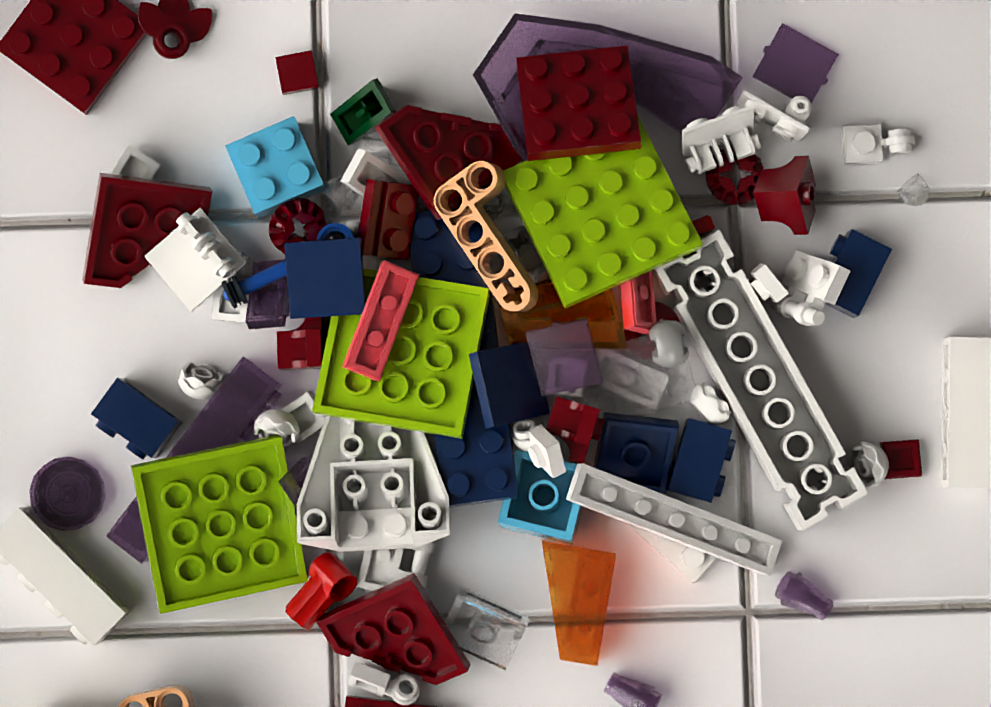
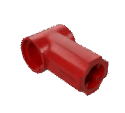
(328, 583)

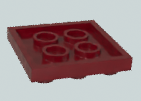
(73, 45)
(578, 103)

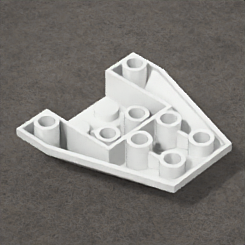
(371, 490)

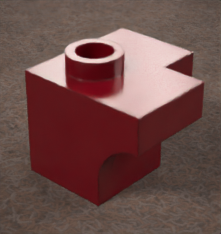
(788, 195)
(303, 346)
(575, 425)

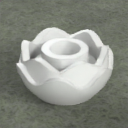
(199, 381)
(710, 406)
(277, 423)
(869, 462)

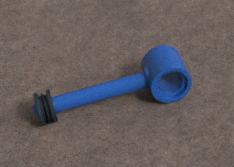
(236, 290)

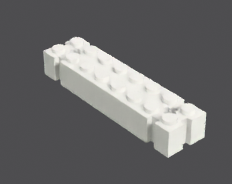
(760, 382)

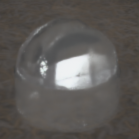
(914, 191)

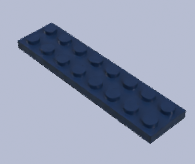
(483, 462)

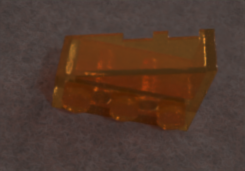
(600, 311)
(579, 598)

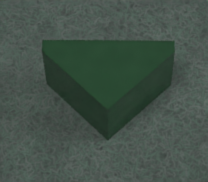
(363, 112)

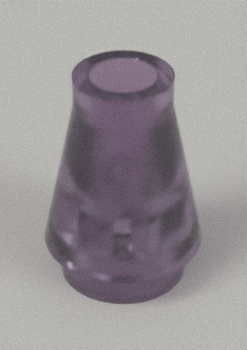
(800, 594)
(632, 692)

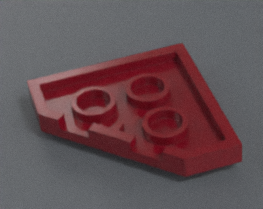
(440, 145)
(132, 219)
(397, 631)

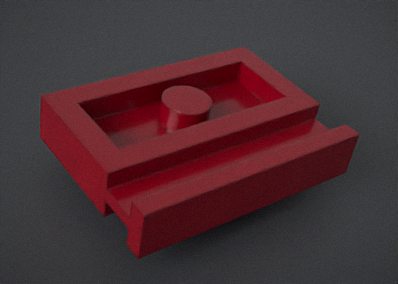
(387, 219)

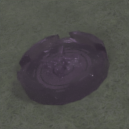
(67, 493)

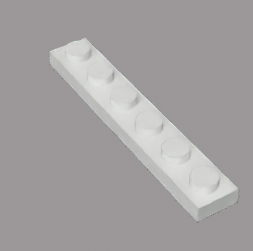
(673, 519)

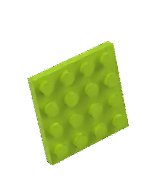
(601, 217)
(428, 368)
(218, 524)

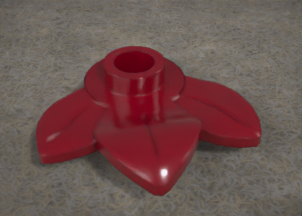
(174, 19)

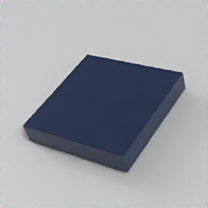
(325, 278)
(507, 385)
(637, 449)

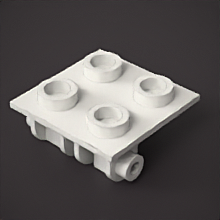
(786, 124)
(704, 134)
(195, 259)

